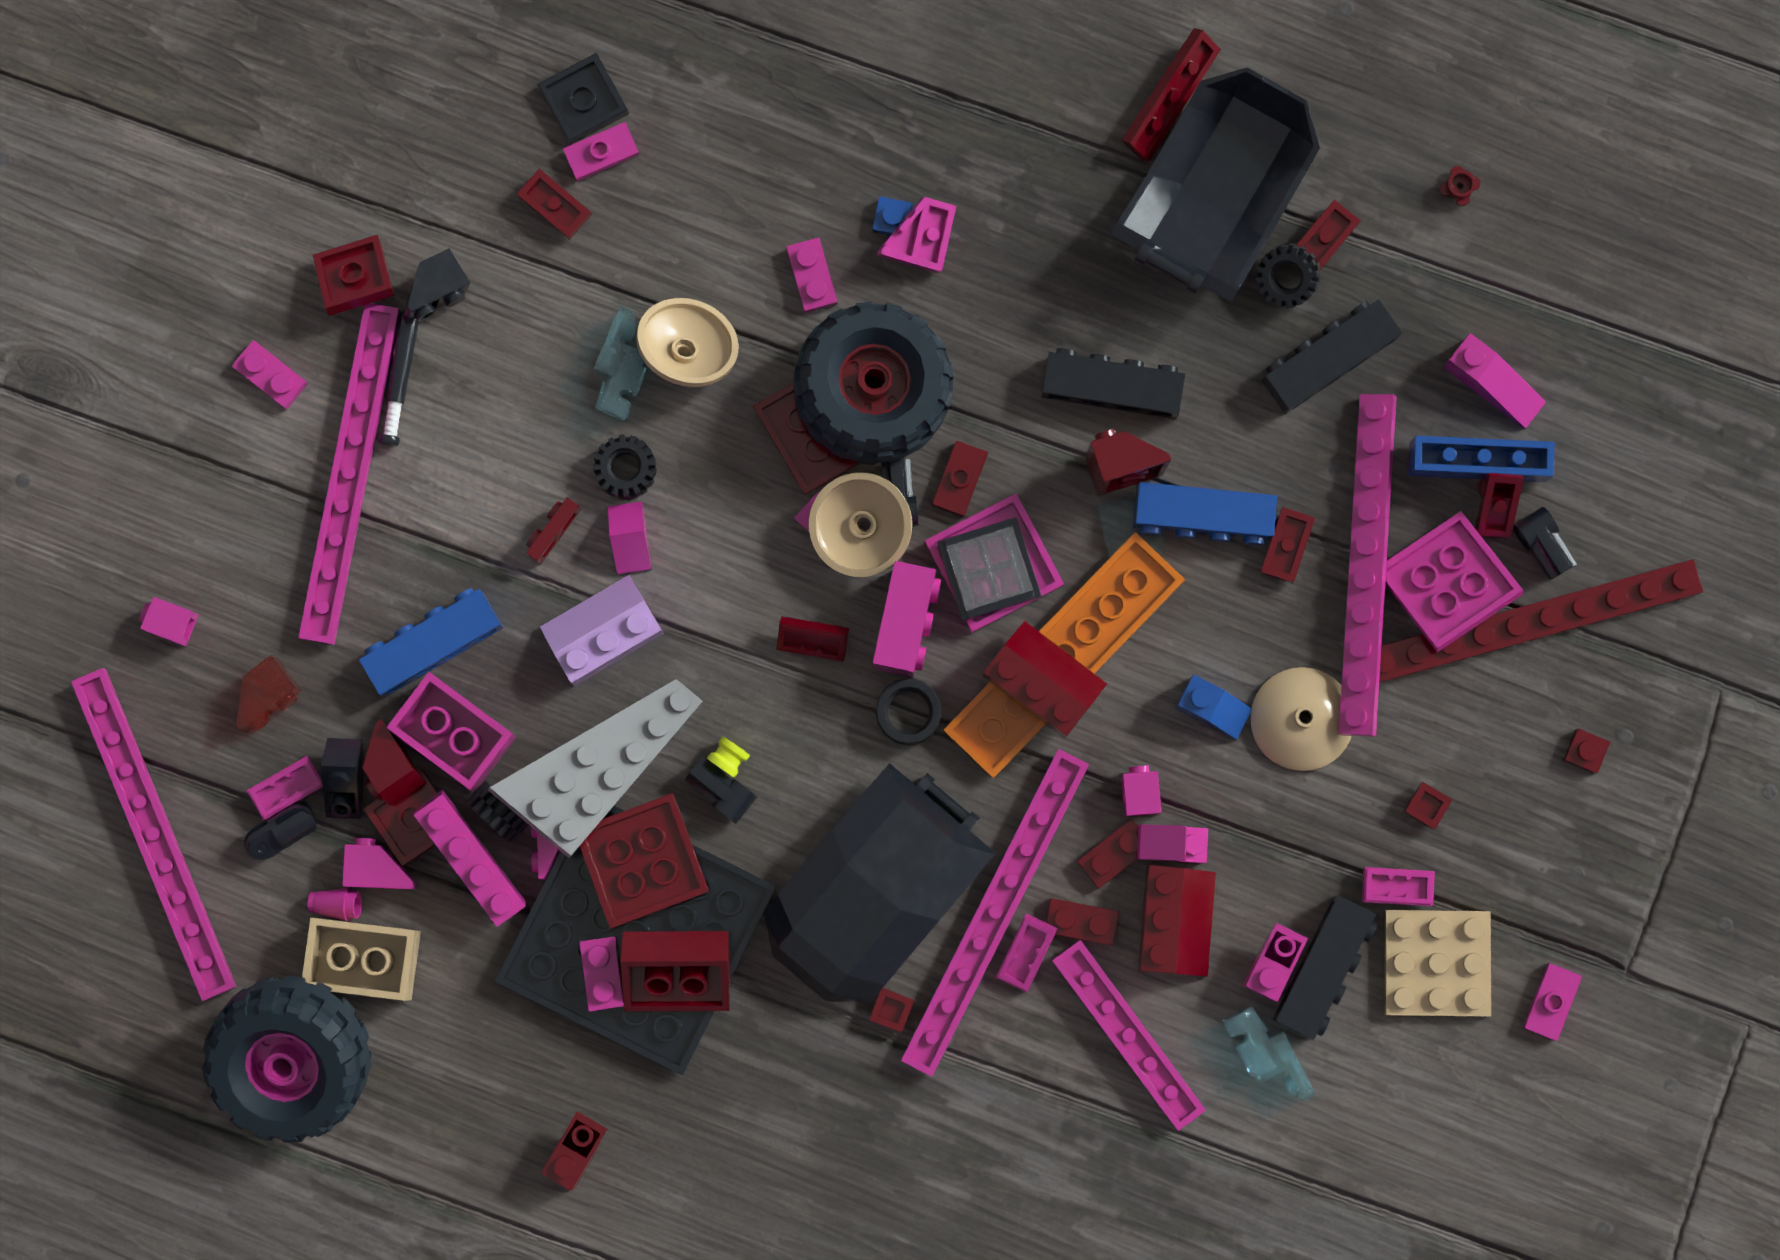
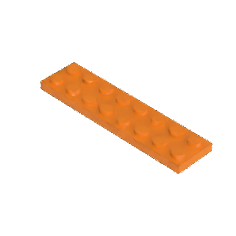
(1089, 630)

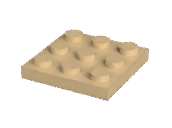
(1437, 963)

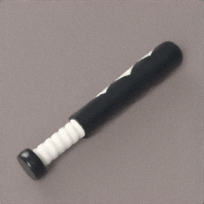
(401, 364)

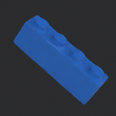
(1477, 457)
(1204, 511)
(431, 642)

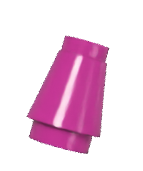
(336, 903)

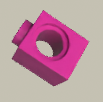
(168, 621)
(1140, 792)

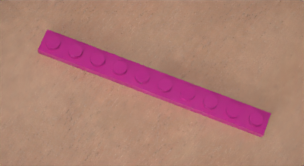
(349, 474)
(1367, 565)
(154, 834)
(994, 912)

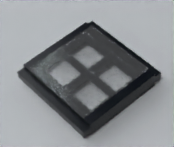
(989, 569)

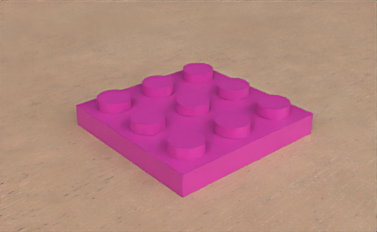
(1044, 569)
(1450, 581)

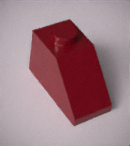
(389, 767)

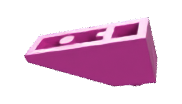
(1494, 380)

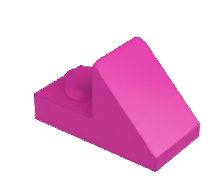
(1172, 843)

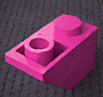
(1274, 962)

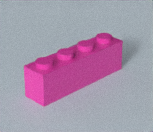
(469, 858)

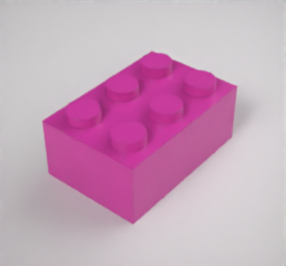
(906, 619)
(451, 732)

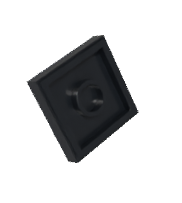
(583, 98)

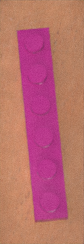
(1129, 1035)

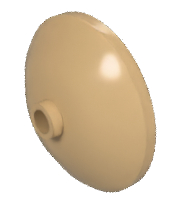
(690, 330)
(837, 529)
(1277, 722)

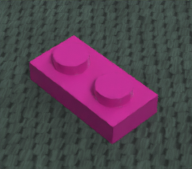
(812, 275)
(270, 374)
(602, 973)

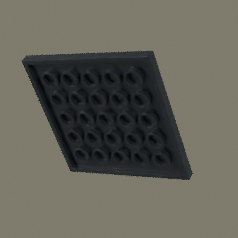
(548, 958)

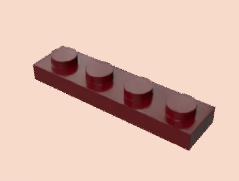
(1171, 94)

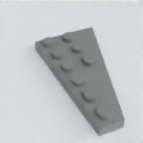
(584, 778)

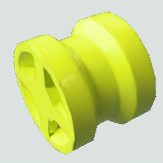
(728, 756)

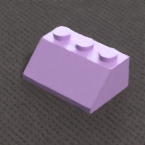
(601, 630)

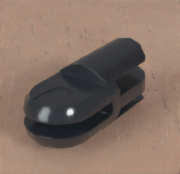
(280, 831)

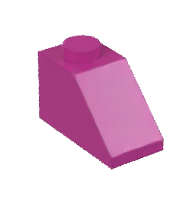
(373, 867)

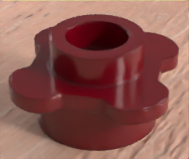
(1469, 182)

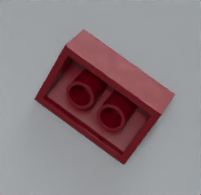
(1123, 461)
(1044, 679)
(1176, 920)
(676, 971)

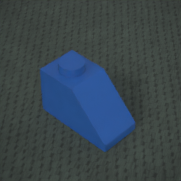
(1213, 707)

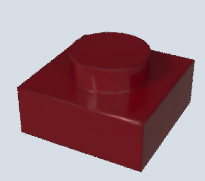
(1586, 751)
(1427, 805)
(891, 1010)

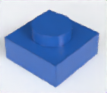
(890, 214)

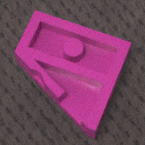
(921, 236)

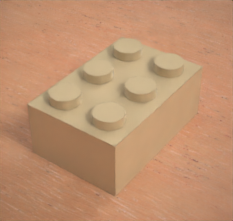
(362, 958)

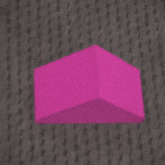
(629, 538)

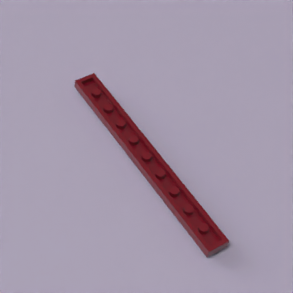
(1545, 619)

